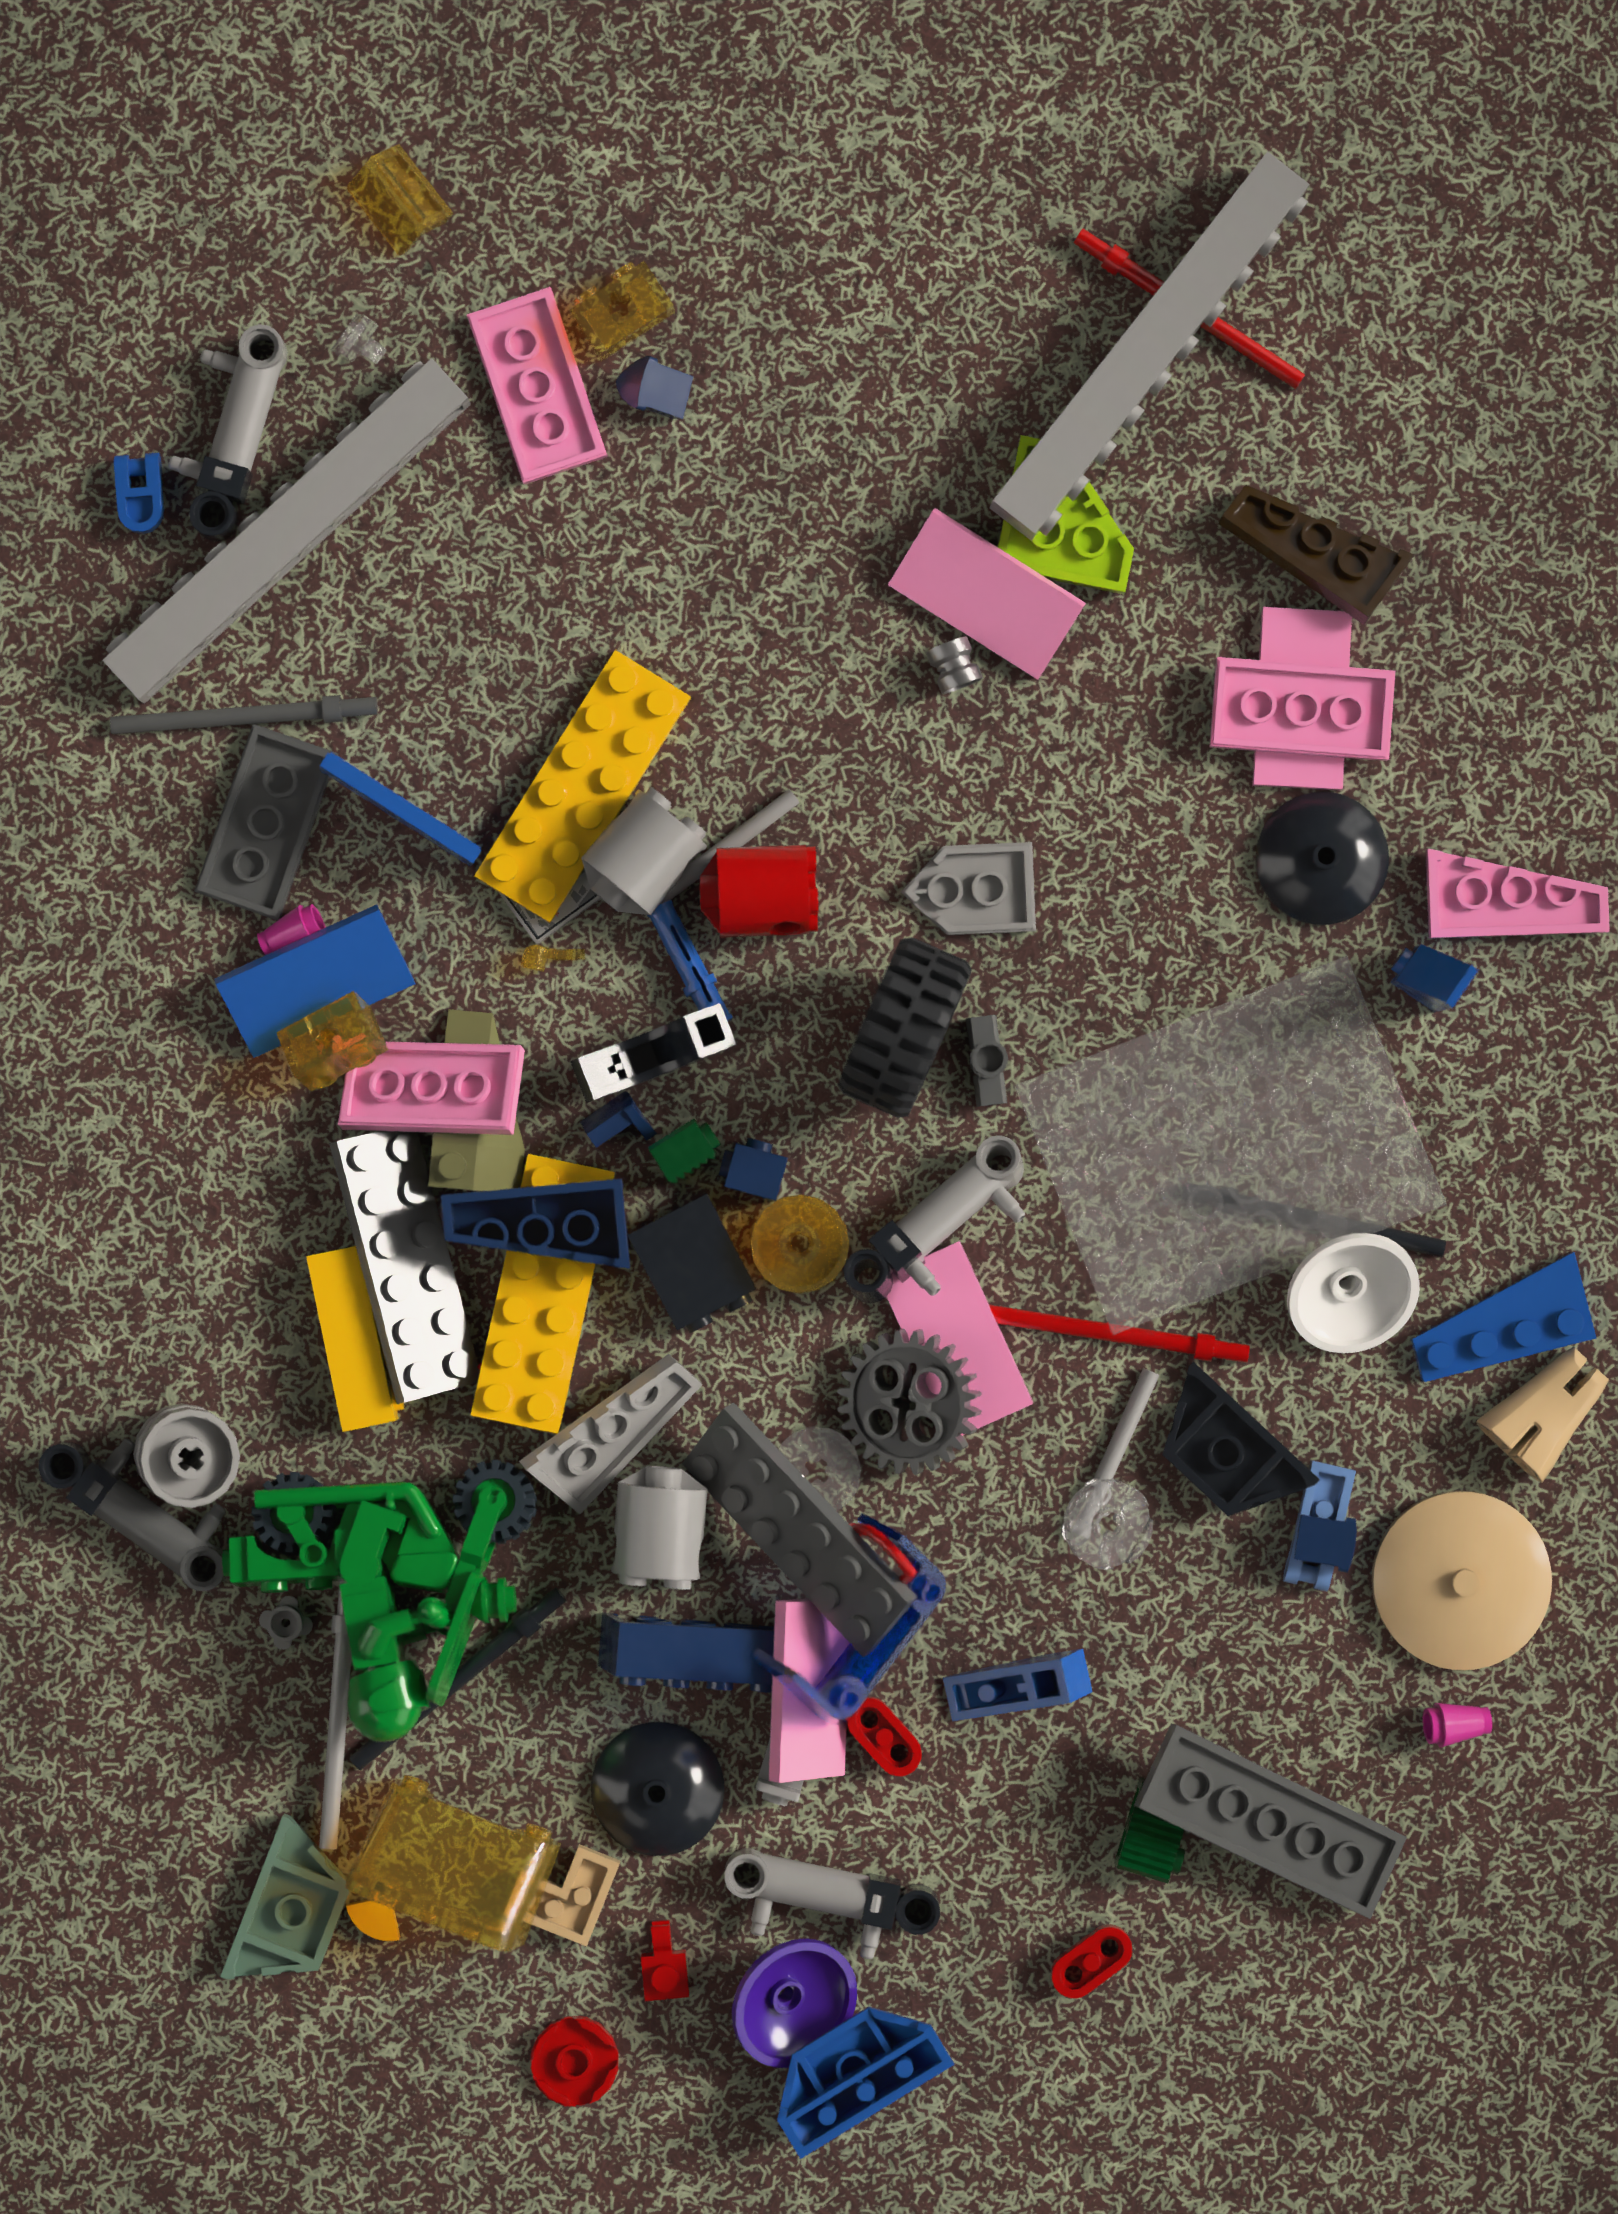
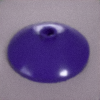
(815, 2000)

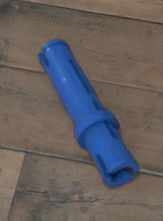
(686, 958)

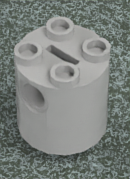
(642, 854)
(659, 1527)

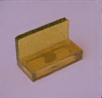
(398, 198)

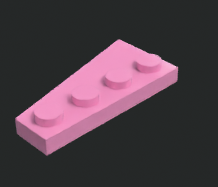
(1498, 900)

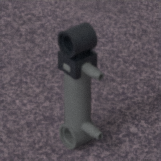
(103, 1493)

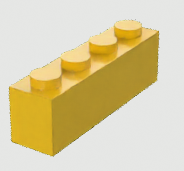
(352, 1341)

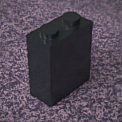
(693, 1264)

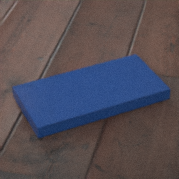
(400, 808)
(312, 973)

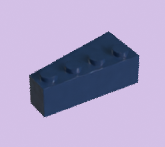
(552, 1220)
(685, 1652)

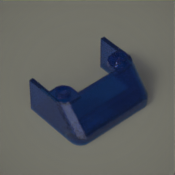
(853, 1676)

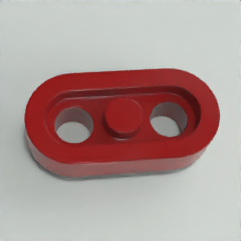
(883, 1736)
(1094, 1964)

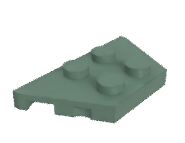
(289, 1909)

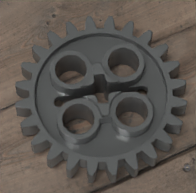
(871, 1393)

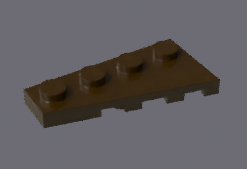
(1331, 561)

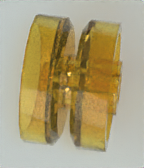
(793, 1269)

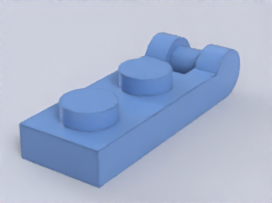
(1327, 1500)

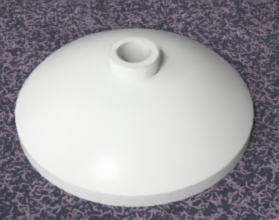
(1358, 1310)

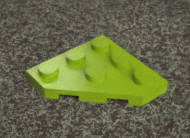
(1080, 548)

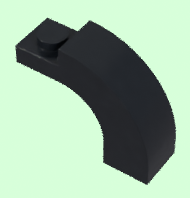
(653, 1053)

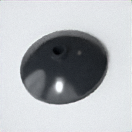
(1290, 863)
(664, 1757)

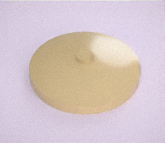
(1461, 1580)

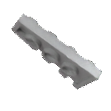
(605, 1439)

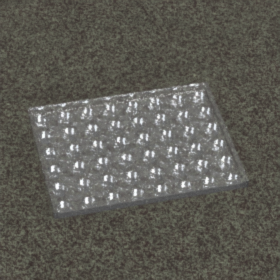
(1229, 1144)

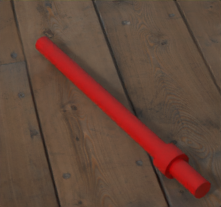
(1116, 261)
(1202, 1346)

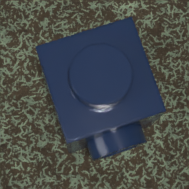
(754, 1169)

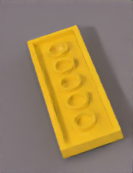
(582, 785)
(536, 1322)

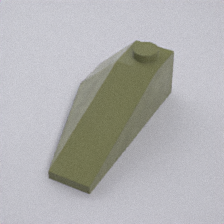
(475, 1160)

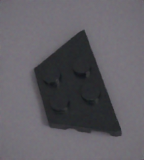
(1229, 1450)

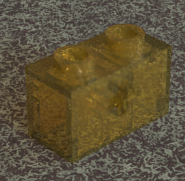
(612, 332)
(332, 1041)

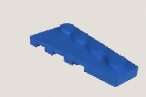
(1519, 1321)

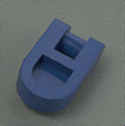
(140, 507)

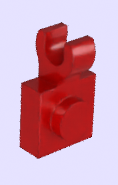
(664, 1969)

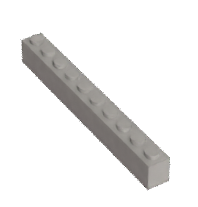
(1149, 346)
(286, 530)

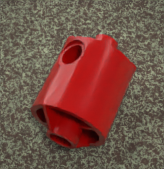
(761, 891)

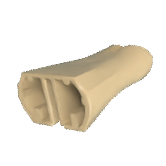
(1543, 1414)

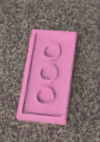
(537, 385)
(986, 593)
(1303, 638)
(1302, 709)
(435, 1089)
(966, 1320)
(799, 1740)

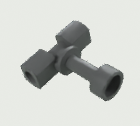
(987, 1060)

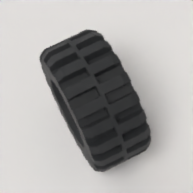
(904, 1027)

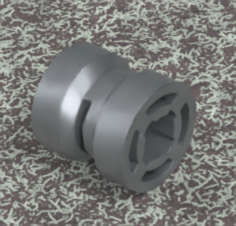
(954, 664)

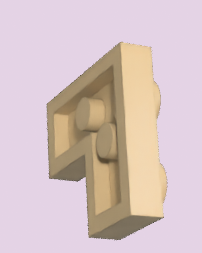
(576, 1905)

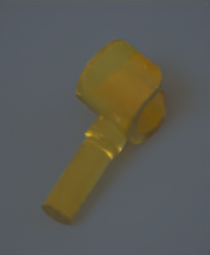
(535, 956)

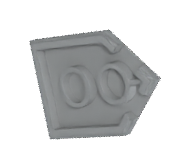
(977, 889)

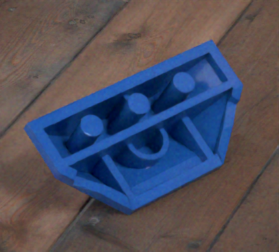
(856, 2074)

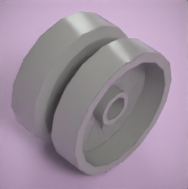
(208, 1470)

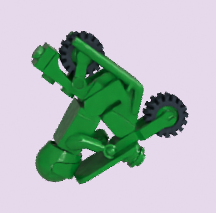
(397, 1531)

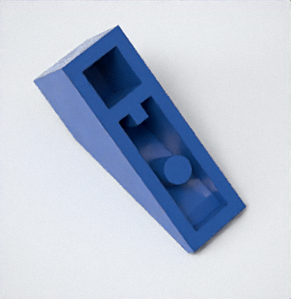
(1432, 977)
(1018, 1685)

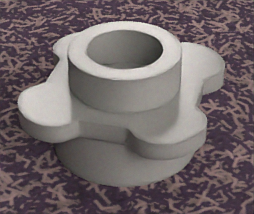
(273, 1622)

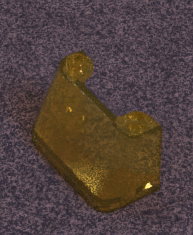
(453, 1867)

